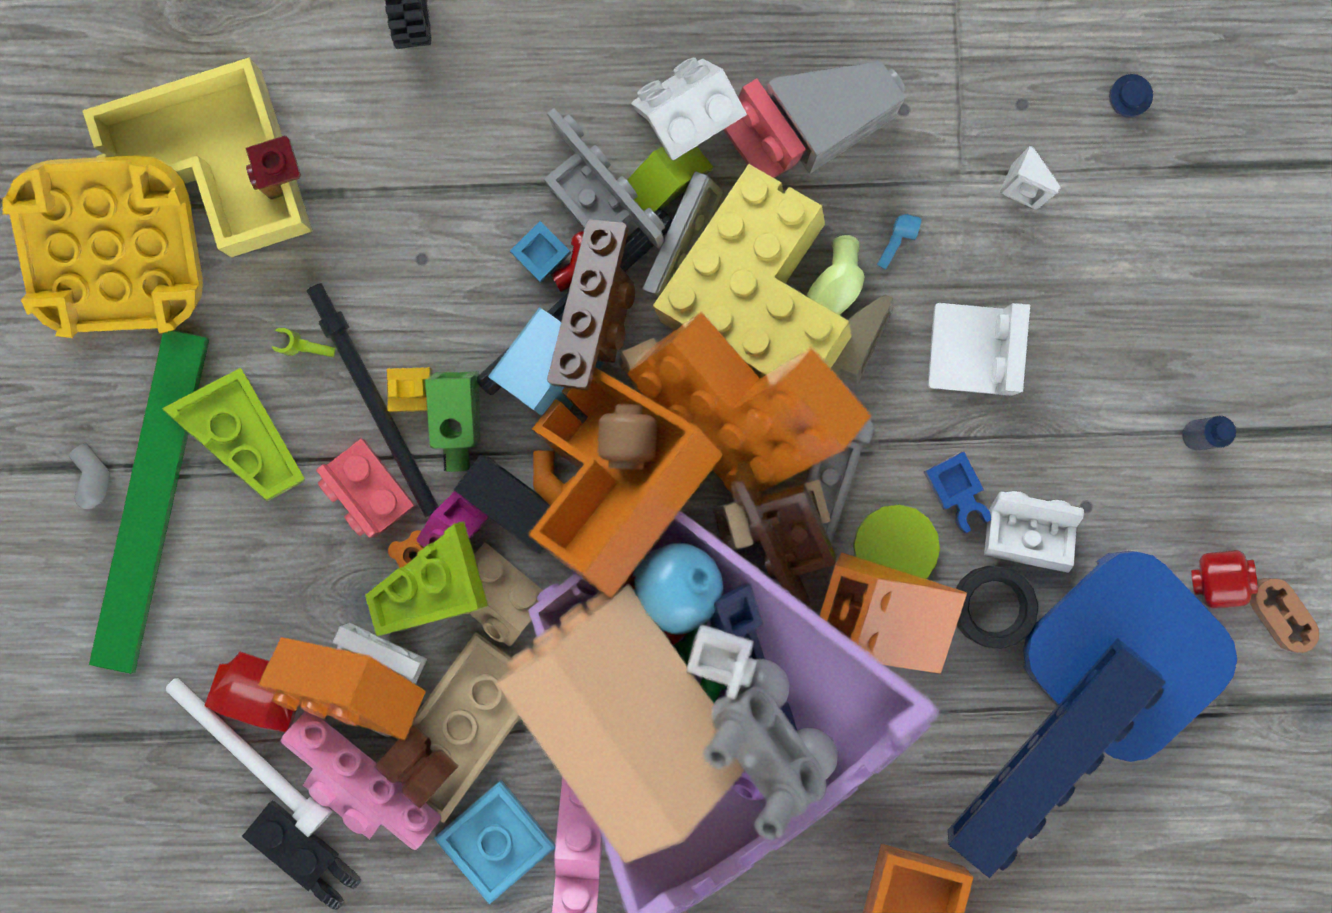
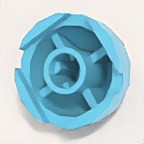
(678, 587)

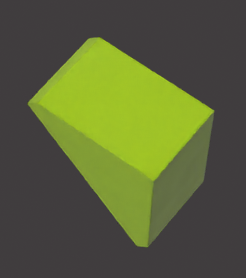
(663, 179)

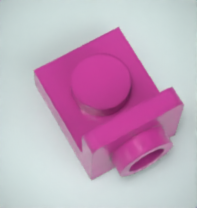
(452, 511)

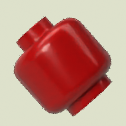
(1225, 579)

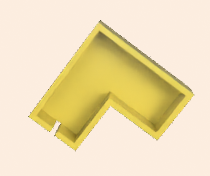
(202, 133)
(741, 275)

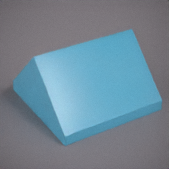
(527, 364)

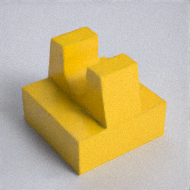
(407, 389)

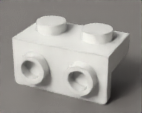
(1032, 531)

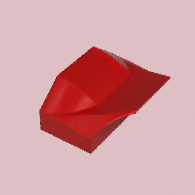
(239, 696)

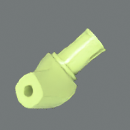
(842, 280)

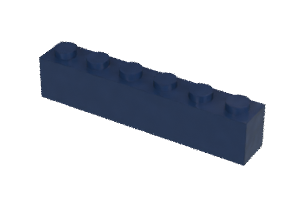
(1056, 758)

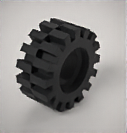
(408, 23)

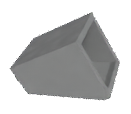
(837, 107)

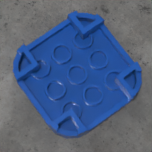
(1159, 619)

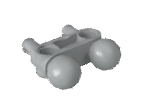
(781, 762)

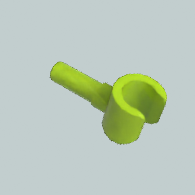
(298, 344)

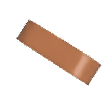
(1292, 609)

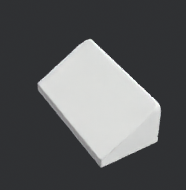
(1030, 180)

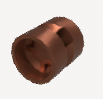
(416, 766)

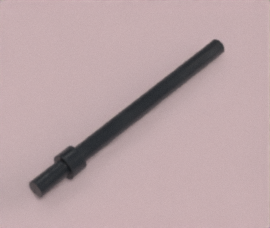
(335, 327)

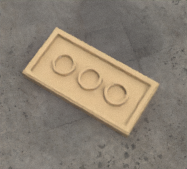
(467, 717)

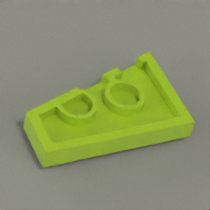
(239, 433)
(430, 587)

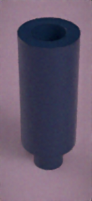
(1209, 433)

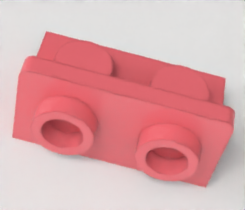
(764, 134)
(365, 490)

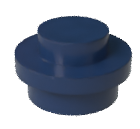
(1131, 95)

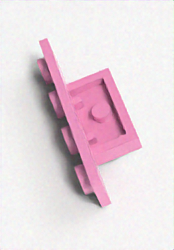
(353, 786)

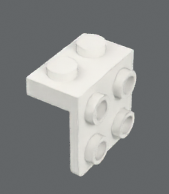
(689, 106)

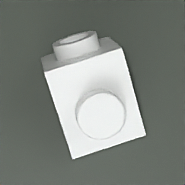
(722, 659)

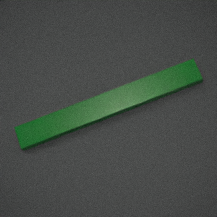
(147, 506)

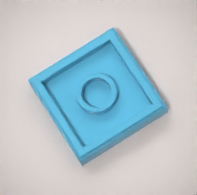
(495, 841)

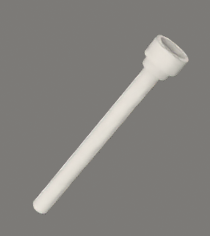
(307, 811)

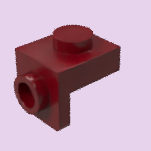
(272, 165)

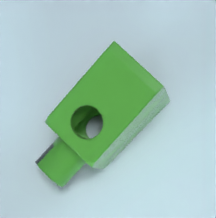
(453, 397)

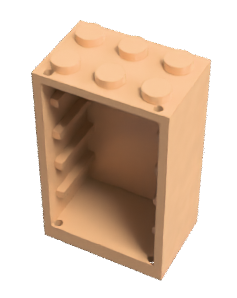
(621, 722)

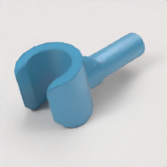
(904, 226)

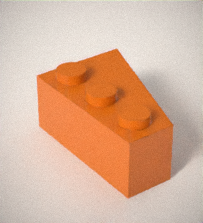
(342, 686)

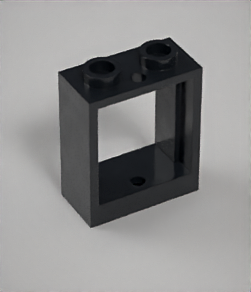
(504, 499)

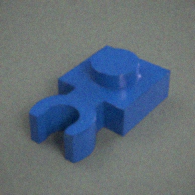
(955, 484)

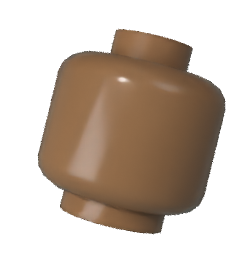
(627, 437)

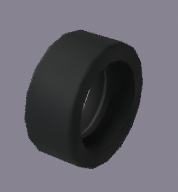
(1027, 610)

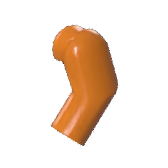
(544, 480)

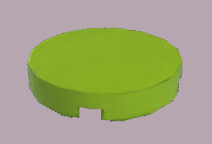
(899, 540)

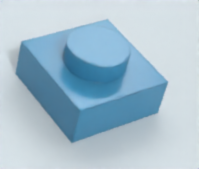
(540, 252)

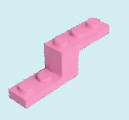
(576, 856)

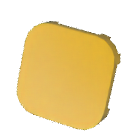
(105, 244)

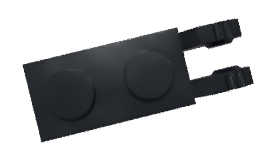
(299, 855)

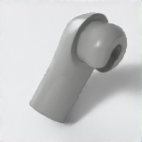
(94, 477)

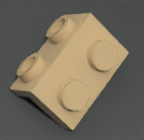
(507, 595)

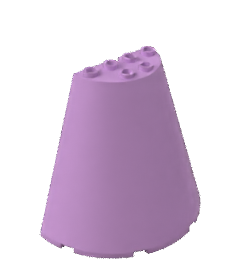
(830, 689)

